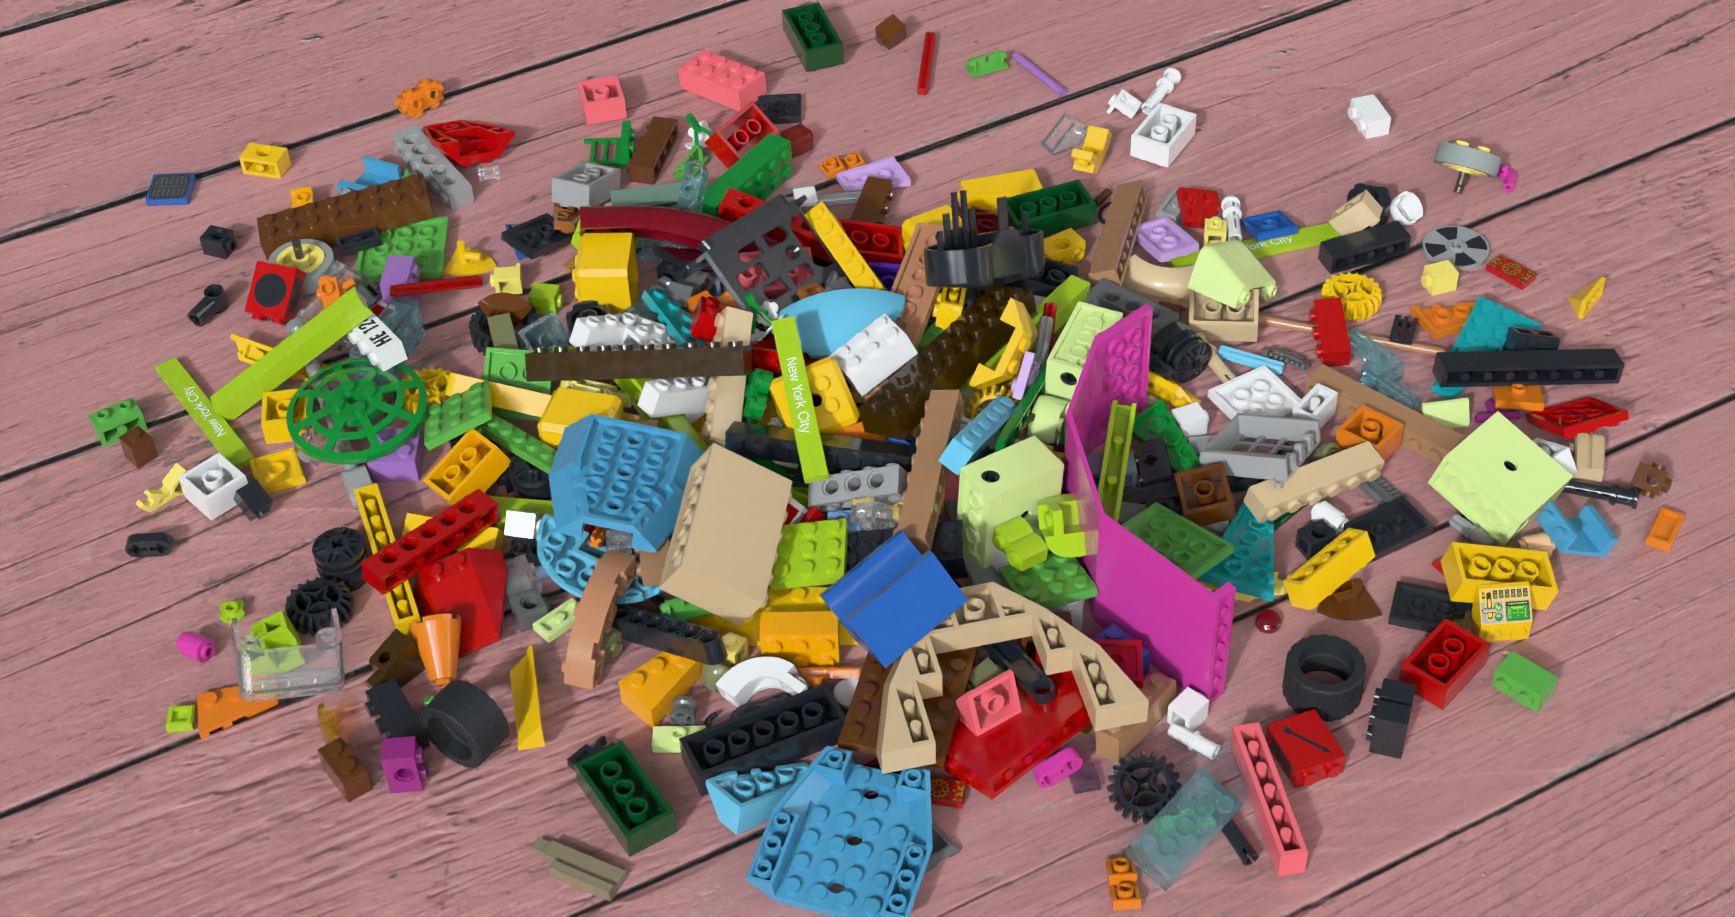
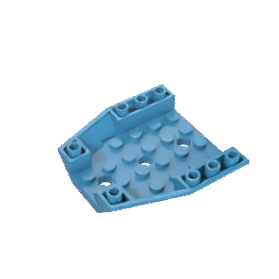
(588, 478)
(809, 832)

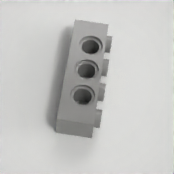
(822, 493)

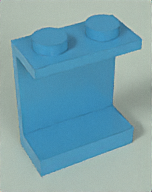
(375, 173)
(1579, 536)

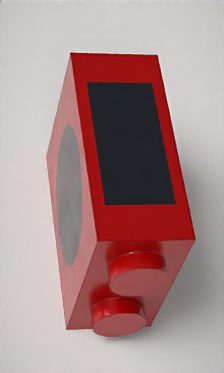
(274, 292)
(1305, 748)

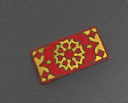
(1511, 271)
(947, 792)

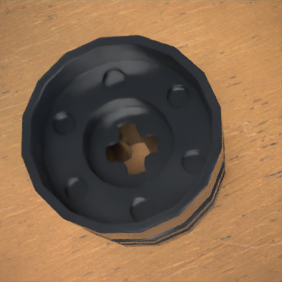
(1182, 351)
(528, 480)
(340, 555)

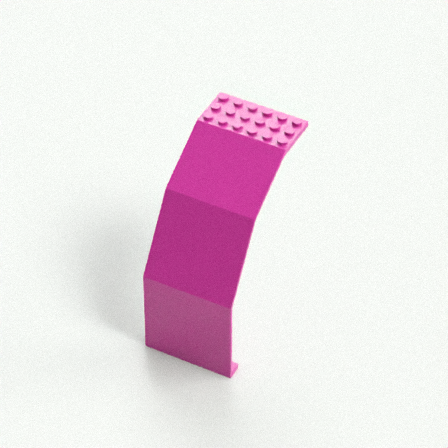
(1137, 586)

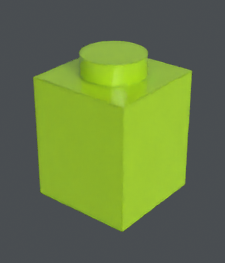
(546, 298)

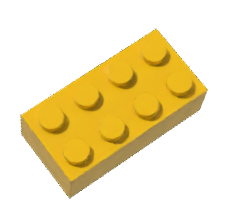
(1475, 564)

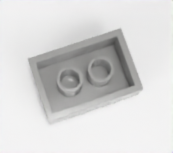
(585, 185)

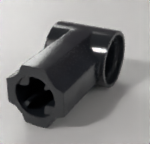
(213, 302)

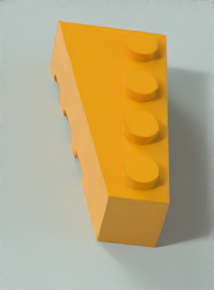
(655, 685)

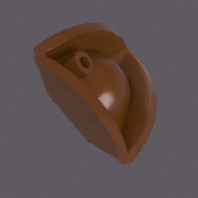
(505, 303)

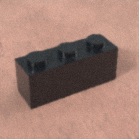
(394, 713)

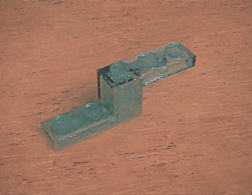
(1381, 369)

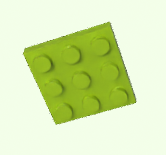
(811, 554)

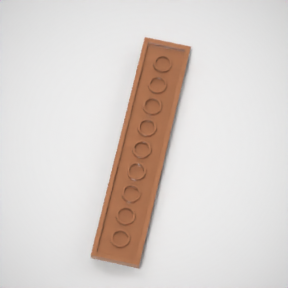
(919, 297)

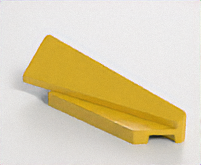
(253, 350)
(1169, 391)

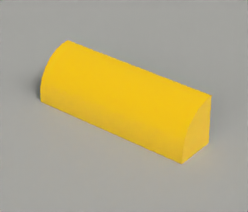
(488, 539)

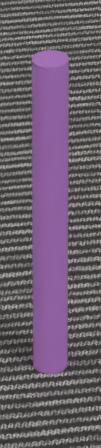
(1039, 74)

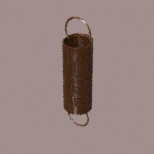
(1103, 196)

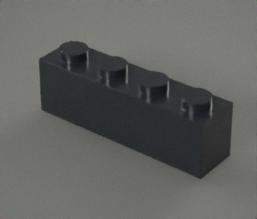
(1364, 247)

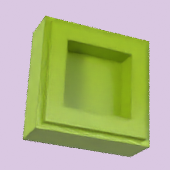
(181, 718)

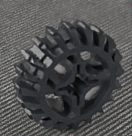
(318, 599)
(1150, 777)

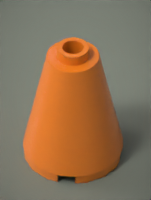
(438, 646)

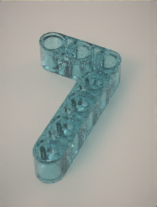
(684, 202)

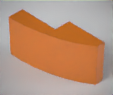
(835, 165)
(1123, 884)

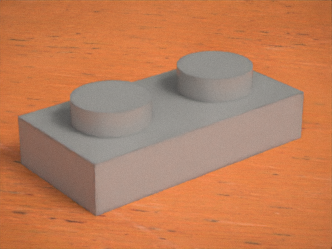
(1170, 207)

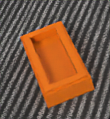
(1665, 529)

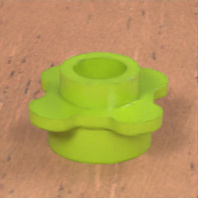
(231, 610)

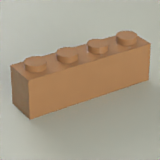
(1119, 741)

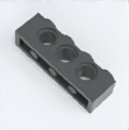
(1116, 298)

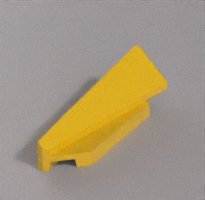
(527, 702)

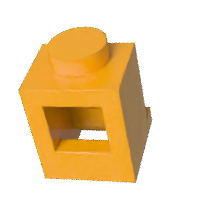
(301, 196)

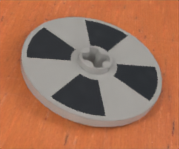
(1458, 244)

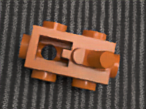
(416, 99)
(331, 290)

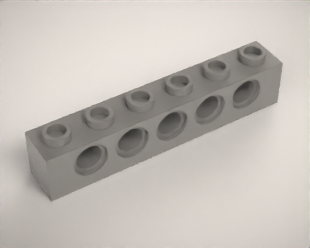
(436, 168)

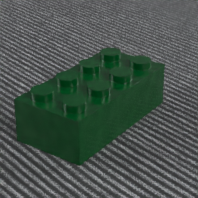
(812, 37)
(1053, 208)
(625, 798)

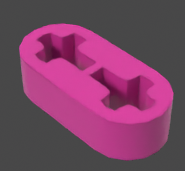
(1057, 767)

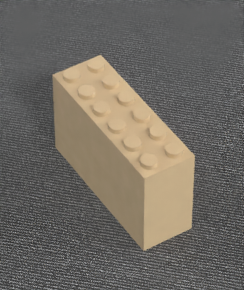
(726, 535)

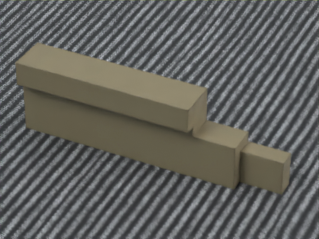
(581, 869)

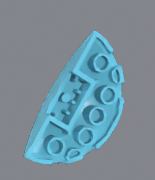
(838, 315)
(572, 561)

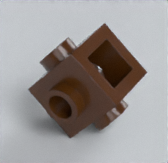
(1642, 479)

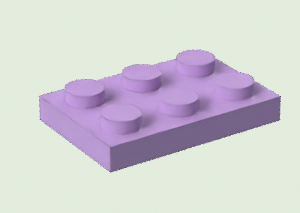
(1165, 239)

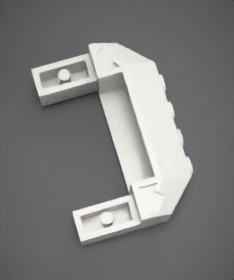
(659, 396)

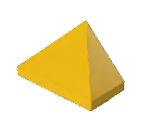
(1585, 298)

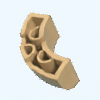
(1157, 280)

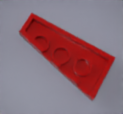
(1124, 653)

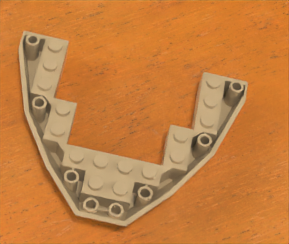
(991, 617)

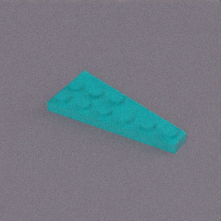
(671, 312)
(1485, 331)
(1252, 559)

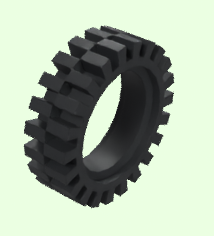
(479, 324)

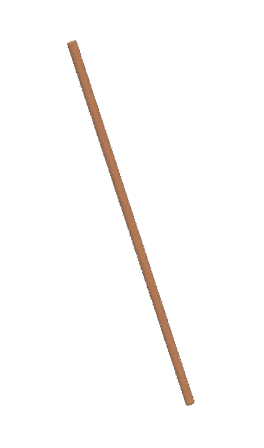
(1306, 327)

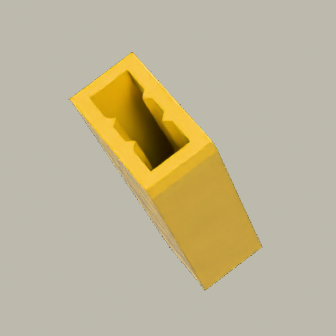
(985, 190)

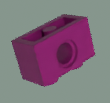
(403, 764)

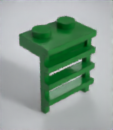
(623, 149)

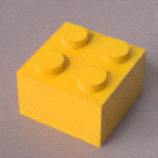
(274, 415)

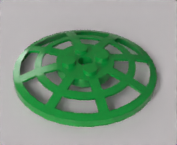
(360, 413)

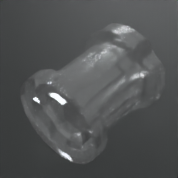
(488, 169)

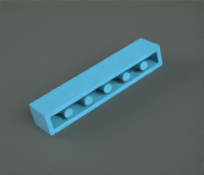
(977, 434)

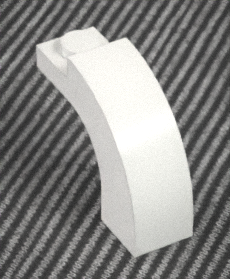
(759, 674)

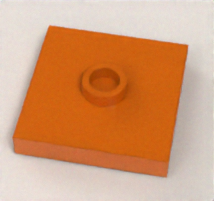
(1518, 397)

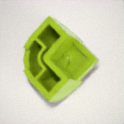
(1061, 526)
(276, 631)

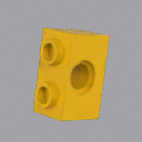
(265, 160)
(1065, 247)

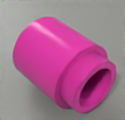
(196, 646)

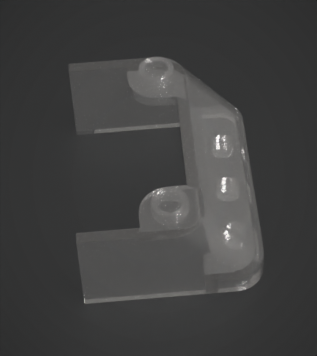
(291, 669)

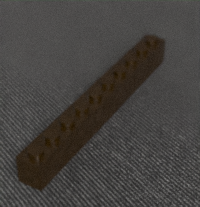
(639, 362)

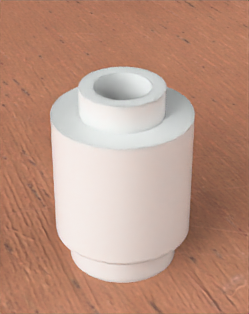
(1330, 514)

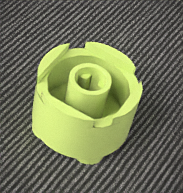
(1048, 419)

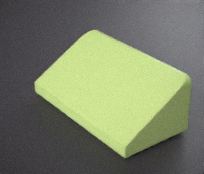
(1449, 413)

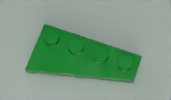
(1158, 422)

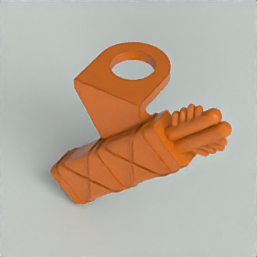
(815, 675)

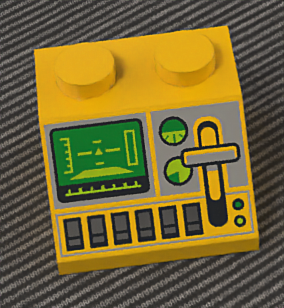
(1502, 611)

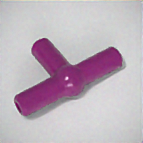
(1482, 417)

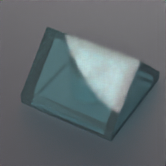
(543, 333)

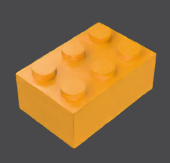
(467, 467)
(801, 637)

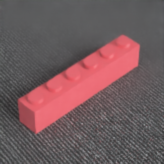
(1268, 799)

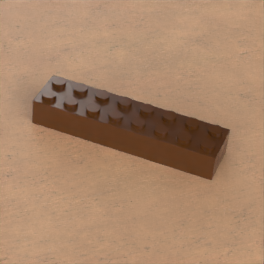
(379, 206)

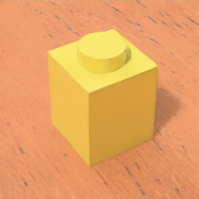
(1439, 277)

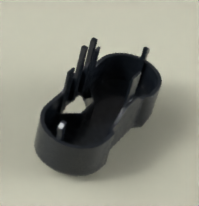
(983, 259)

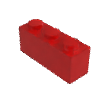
(1330, 332)

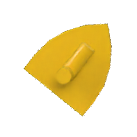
(468, 262)

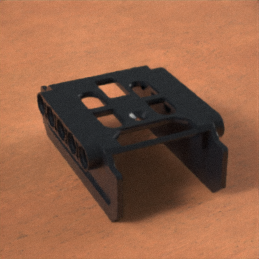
(722, 250)

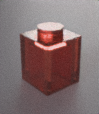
(800, 138)

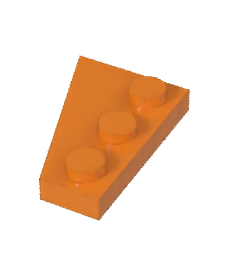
(1442, 321)
(223, 707)

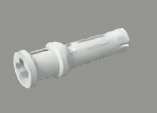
(1163, 86)
(1232, 215)

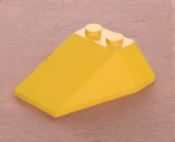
(1022, 340)

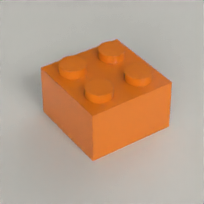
(1371, 426)

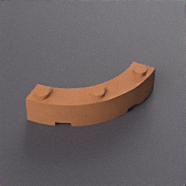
(595, 617)

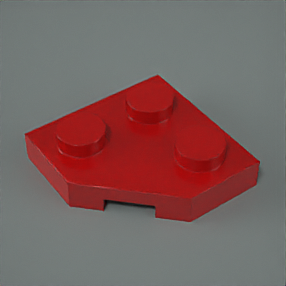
(1197, 206)

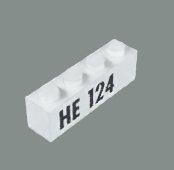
(378, 343)

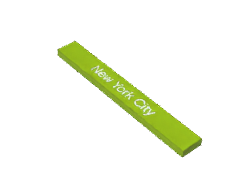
(1305, 238)
(800, 400)
(203, 413)

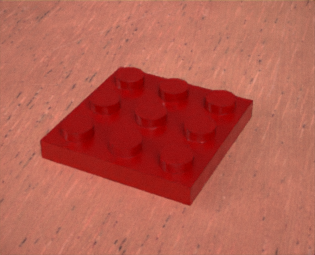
(1578, 417)

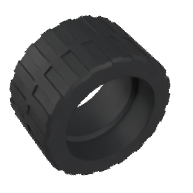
(1328, 655)
(464, 723)

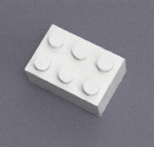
(1163, 135)
(874, 354)

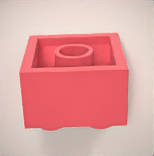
(989, 703)

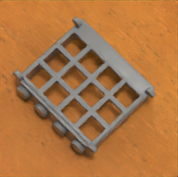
(1260, 464)

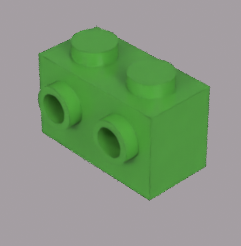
(116, 420)
(1524, 681)

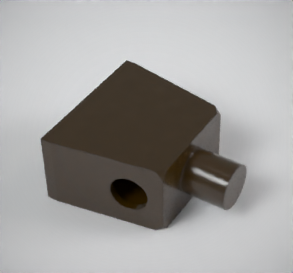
(395, 659)

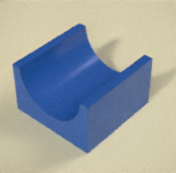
(893, 598)

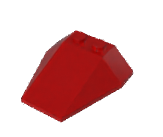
(469, 141)
(466, 585)

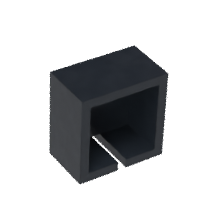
(1390, 718)

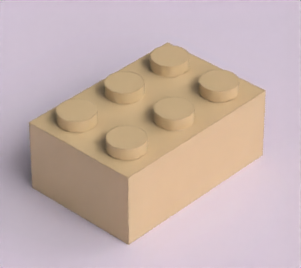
(1224, 322)

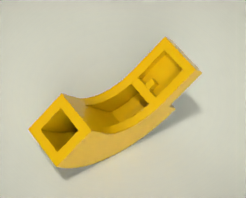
(1093, 152)

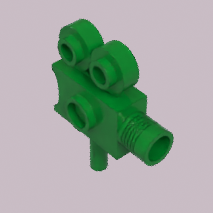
(756, 395)

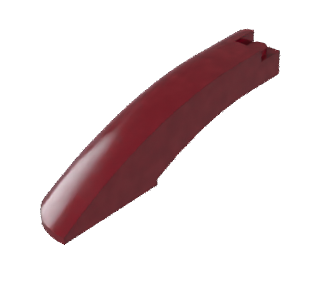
(658, 223)

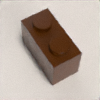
(344, 769)

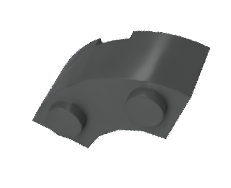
(689, 287)

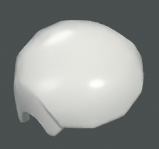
(1406, 208)

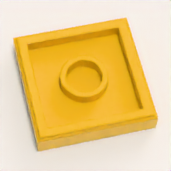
(278, 470)

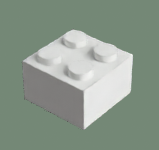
(212, 485)

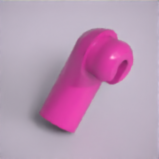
(1508, 176)

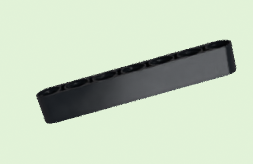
(670, 635)

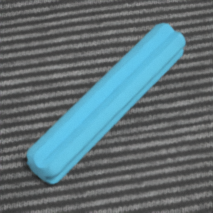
(1250, 359)

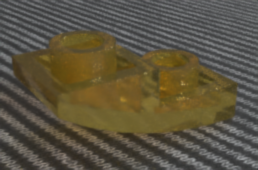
(328, 723)

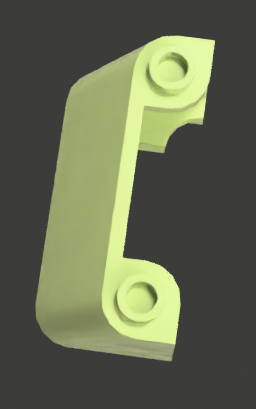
(1228, 273)

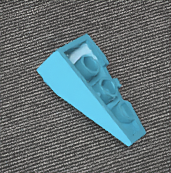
(749, 798)

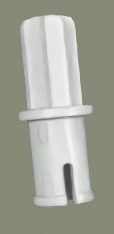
(1194, 740)

